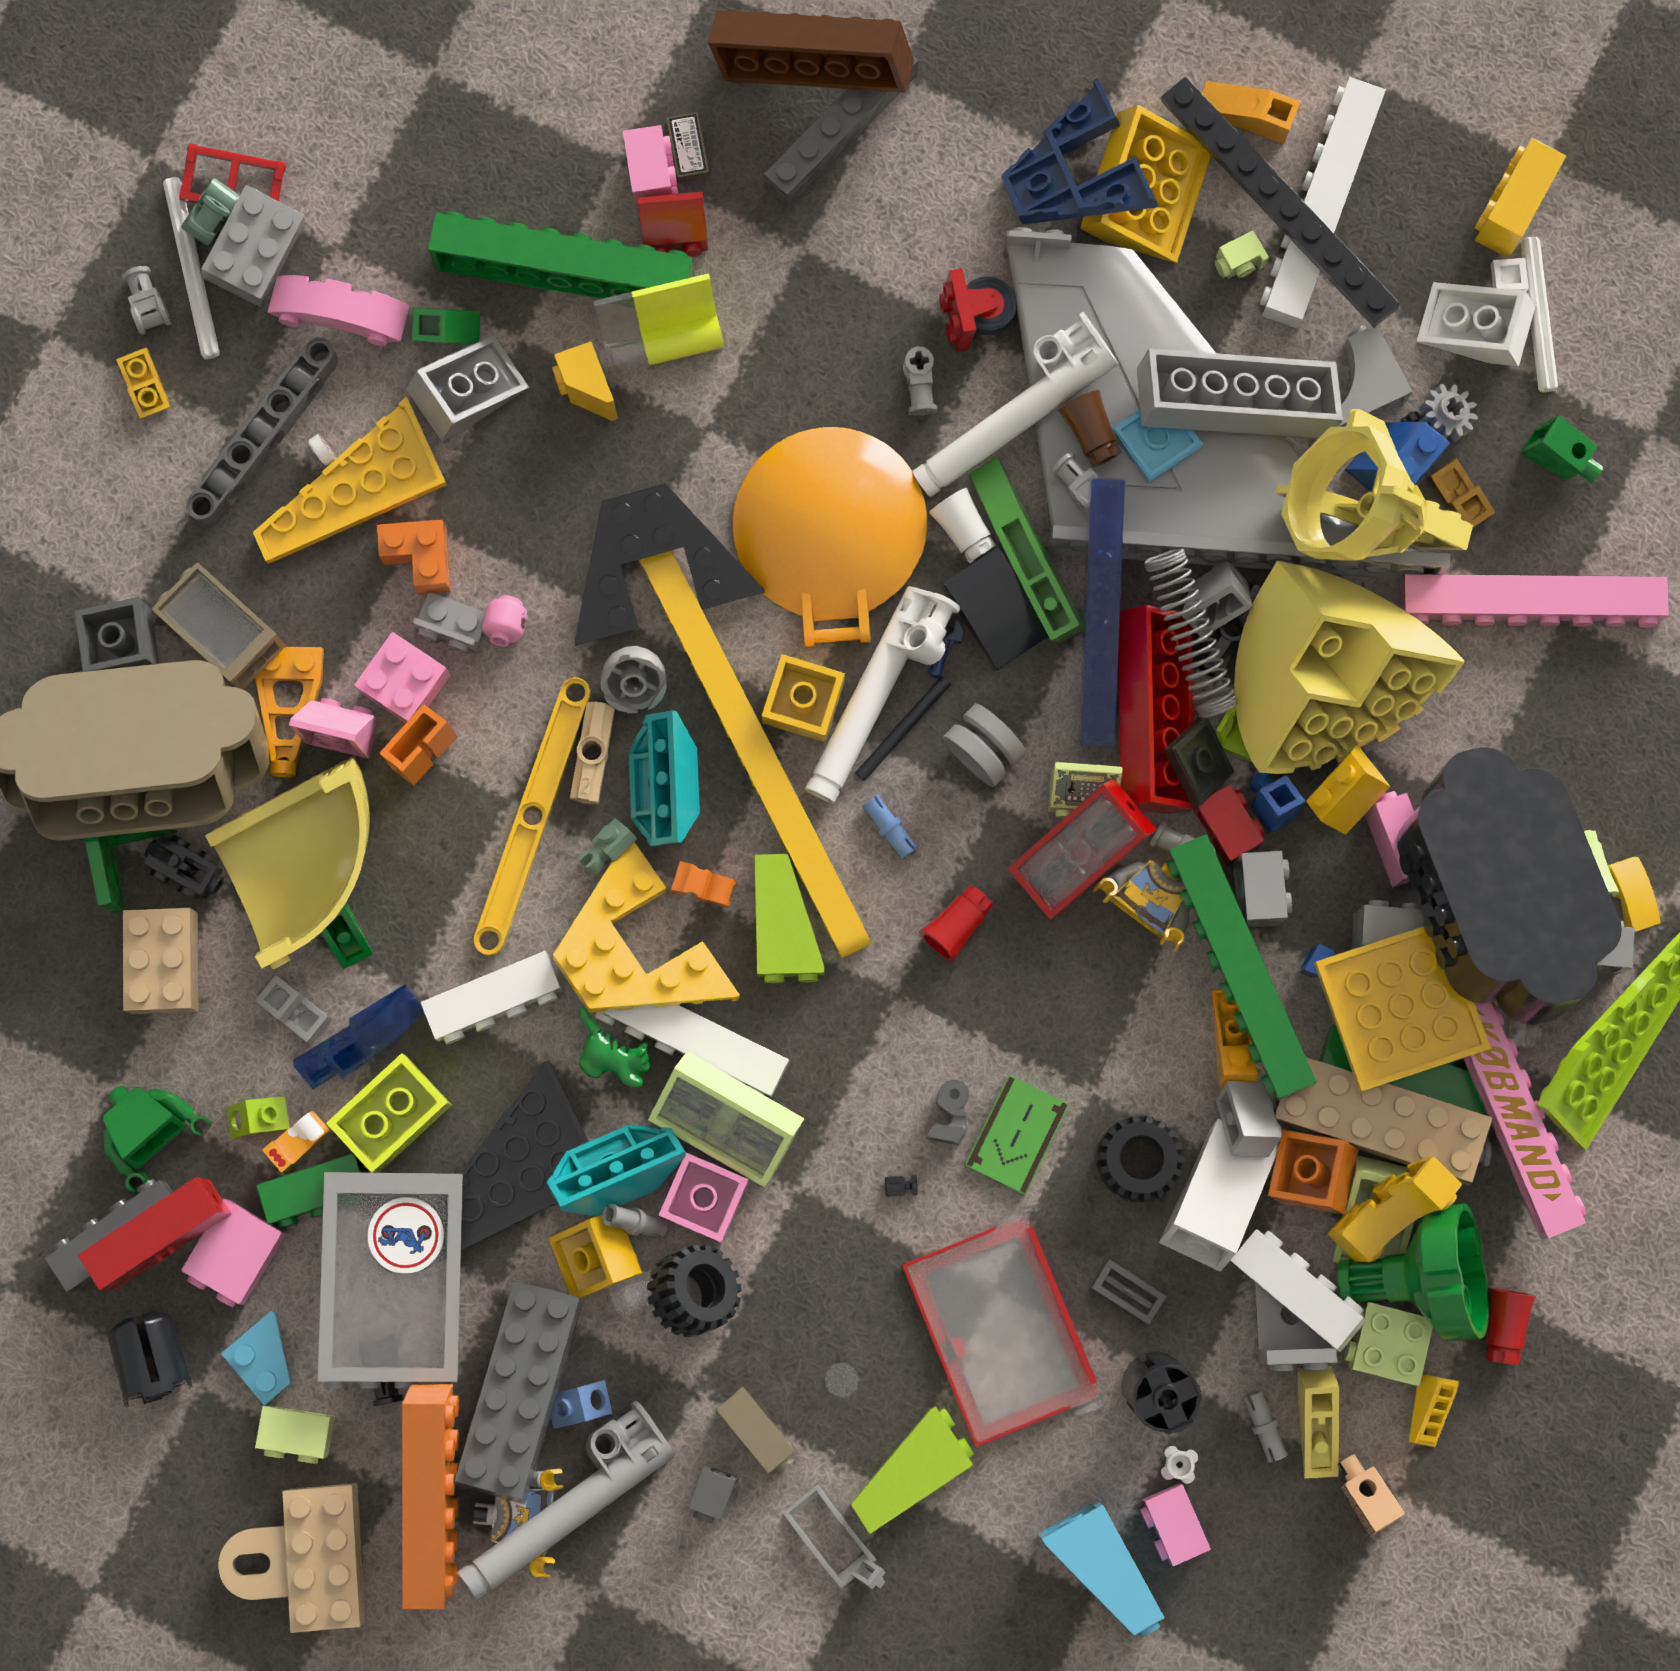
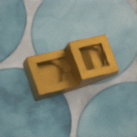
(1460, 493)

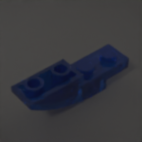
(362, 1040)

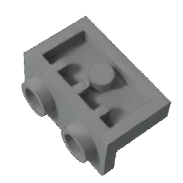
(450, 622)

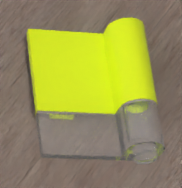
(658, 324)

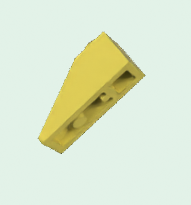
(1319, 1422)

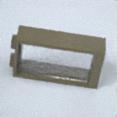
(218, 626)

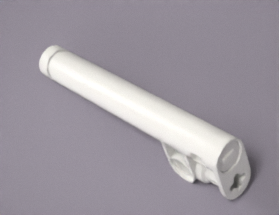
(1078, 363)
(912, 634)

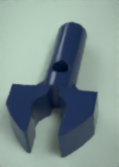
(955, 637)

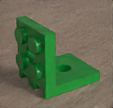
(105, 869)

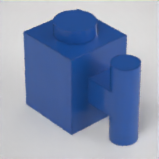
(1276, 801)

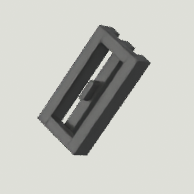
(1153, 1308)

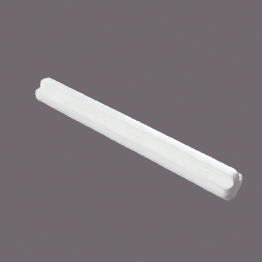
(1540, 321)

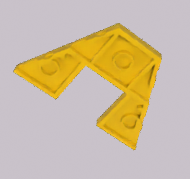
(603, 966)

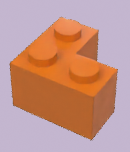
(423, 546)

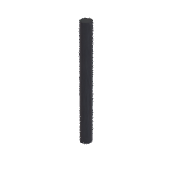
(903, 728)

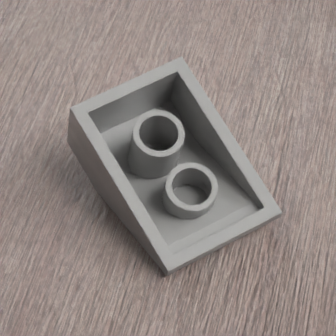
(465, 387)

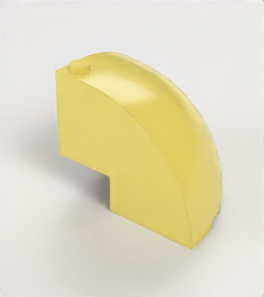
(1329, 669)

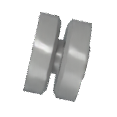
(984, 745)

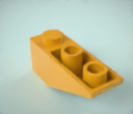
(1254, 109)
(1232, 1054)

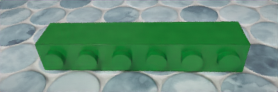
(1441, 1083)

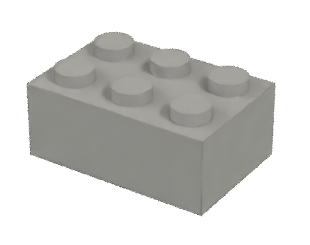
(253, 246)

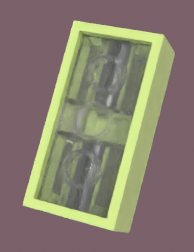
(726, 1119)

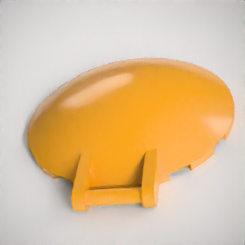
(830, 527)

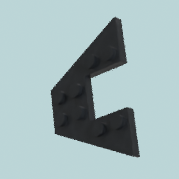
(641, 527)

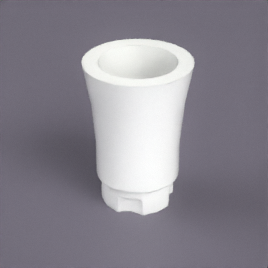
(964, 525)

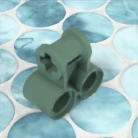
(210, 212)

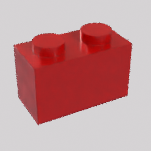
(1230, 824)

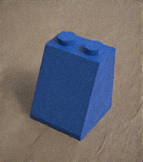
(1416, 446)

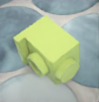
(1241, 256)

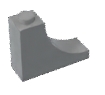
(1374, 374)

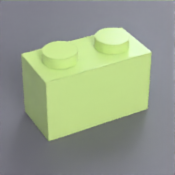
(295, 1433)

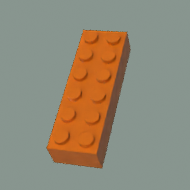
(428, 1496)

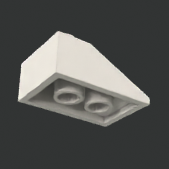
(1478, 322)

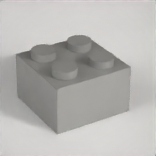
(1261, 888)

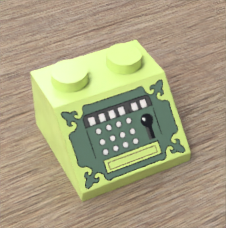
(1075, 782)

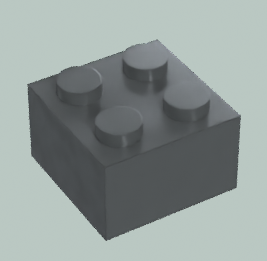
(116, 635)

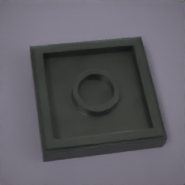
(1199, 761)

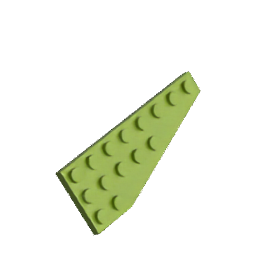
(1612, 1050)

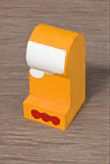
(297, 1142)

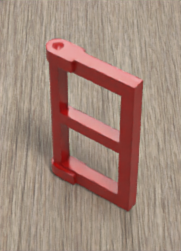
(235, 159)

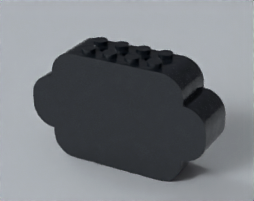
(1508, 886)

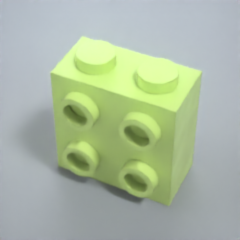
(1390, 1344)

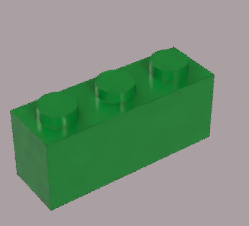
(301, 1191)

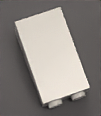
(1216, 1202)

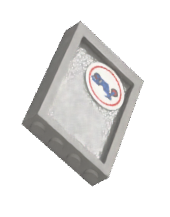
(390, 1279)

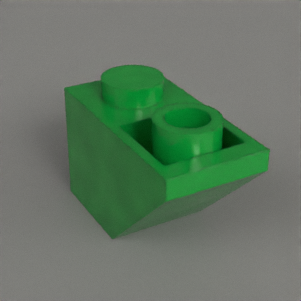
(445, 325)

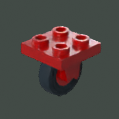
(980, 307)

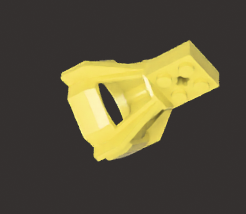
(1387, 517)

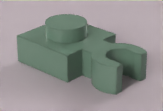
(608, 844)

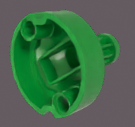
(1438, 1273)

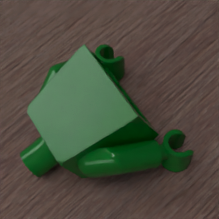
(142, 1126)

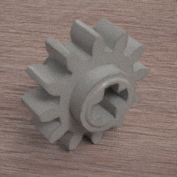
(1448, 412)

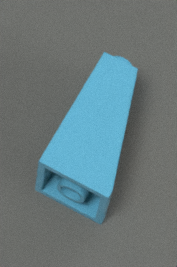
(1100, 1560)

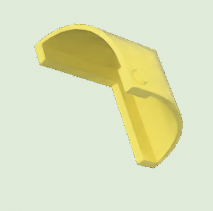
(297, 858)

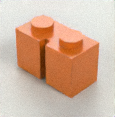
(417, 743)

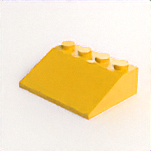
(1171, 164)

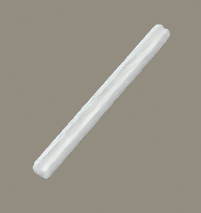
(191, 271)

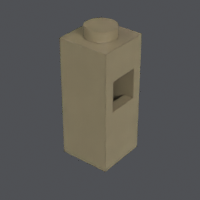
(757, 1431)

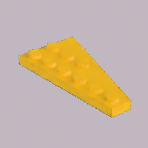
(365, 481)

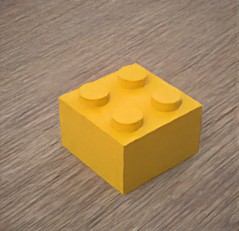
(803, 698)

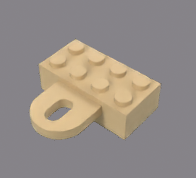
(311, 1559)

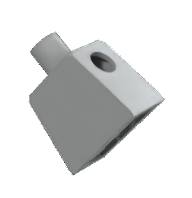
(1223, 596)

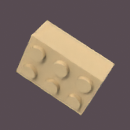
(160, 961)

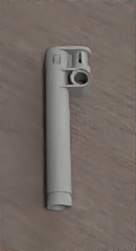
(632, 1458)

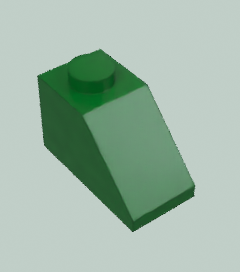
(346, 938)

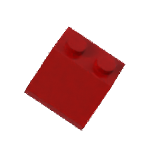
(674, 223)

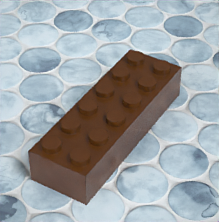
(811, 50)

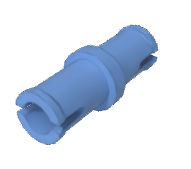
(889, 826)

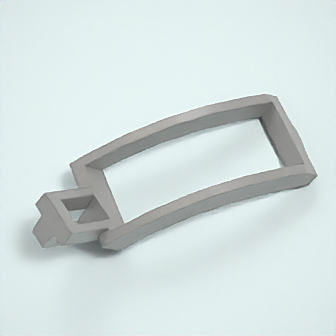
(857, 1568)

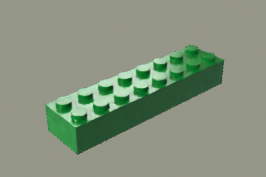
(549, 258)

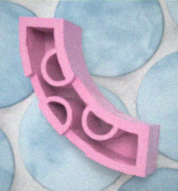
(336, 306)

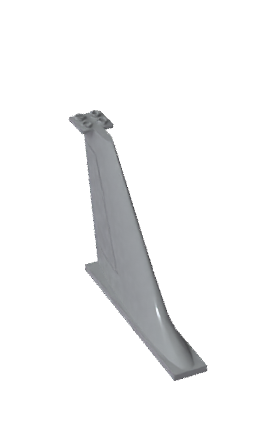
(1213, 502)

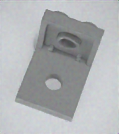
(1287, 1344)

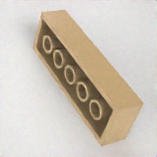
(1387, 1121)

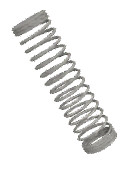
(1216, 705)

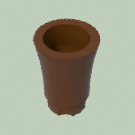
(1091, 427)

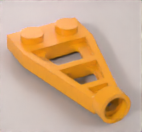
(291, 664)

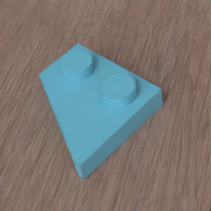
(261, 1359)

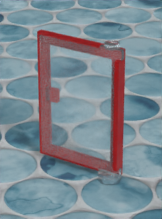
(1002, 1331)

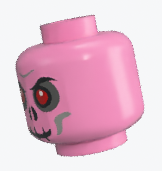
(504, 620)

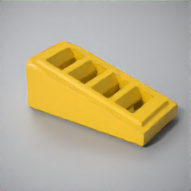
(1431, 1408)

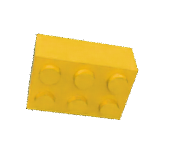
(1518, 197)

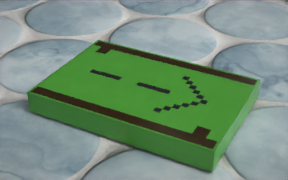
(1016, 1134)

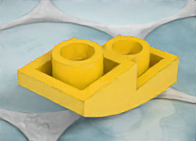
(143, 383)
(1635, 893)

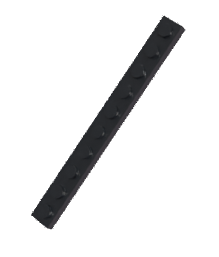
(1280, 202)

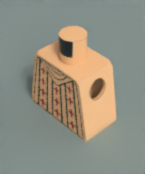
(1373, 1511)

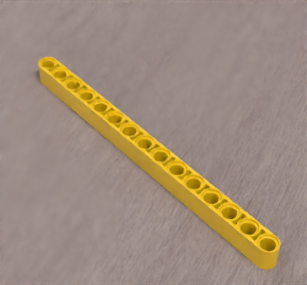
(756, 753)

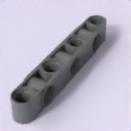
(262, 432)

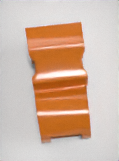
(703, 884)

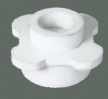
(1184, 1473)

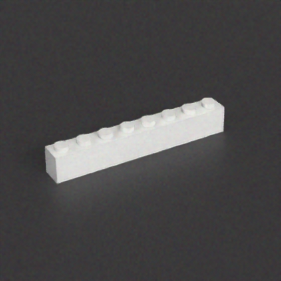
(1325, 195)

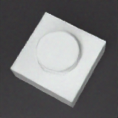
(1509, 274)

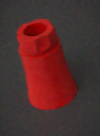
(957, 923)
(1507, 1324)

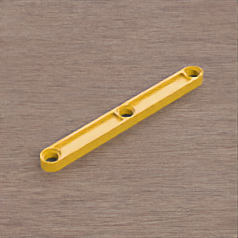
(525, 838)

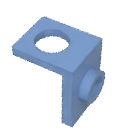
(575, 1405)

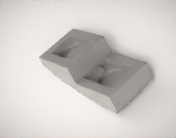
(293, 1010)

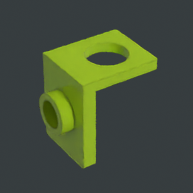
(1230, 736)
(258, 1116)

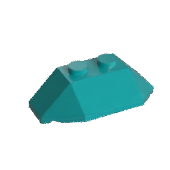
(664, 779)
(615, 1169)

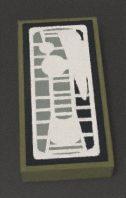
(687, 146)

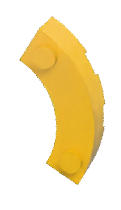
(1395, 1206)

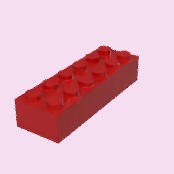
(1152, 706)

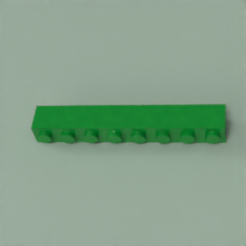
(1241, 967)

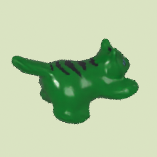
(605, 1053)

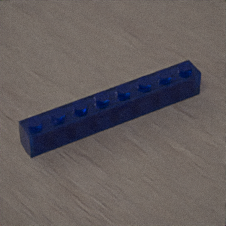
(1101, 611)

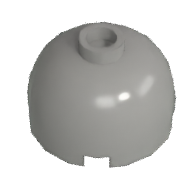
(633, 679)

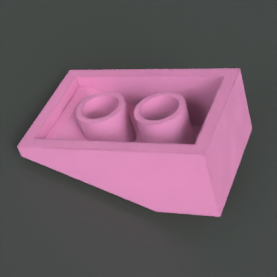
(336, 728)

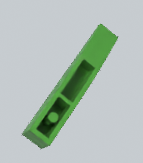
(1027, 552)

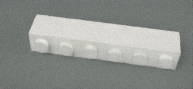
(686, 1031)

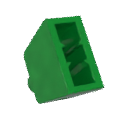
(1562, 450)

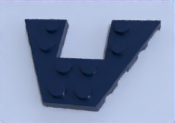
(1043, 184)

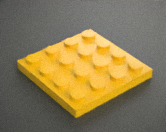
(1398, 1009)

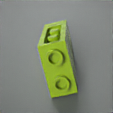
(782, 924)
(914, 1470)

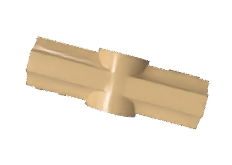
(590, 773)

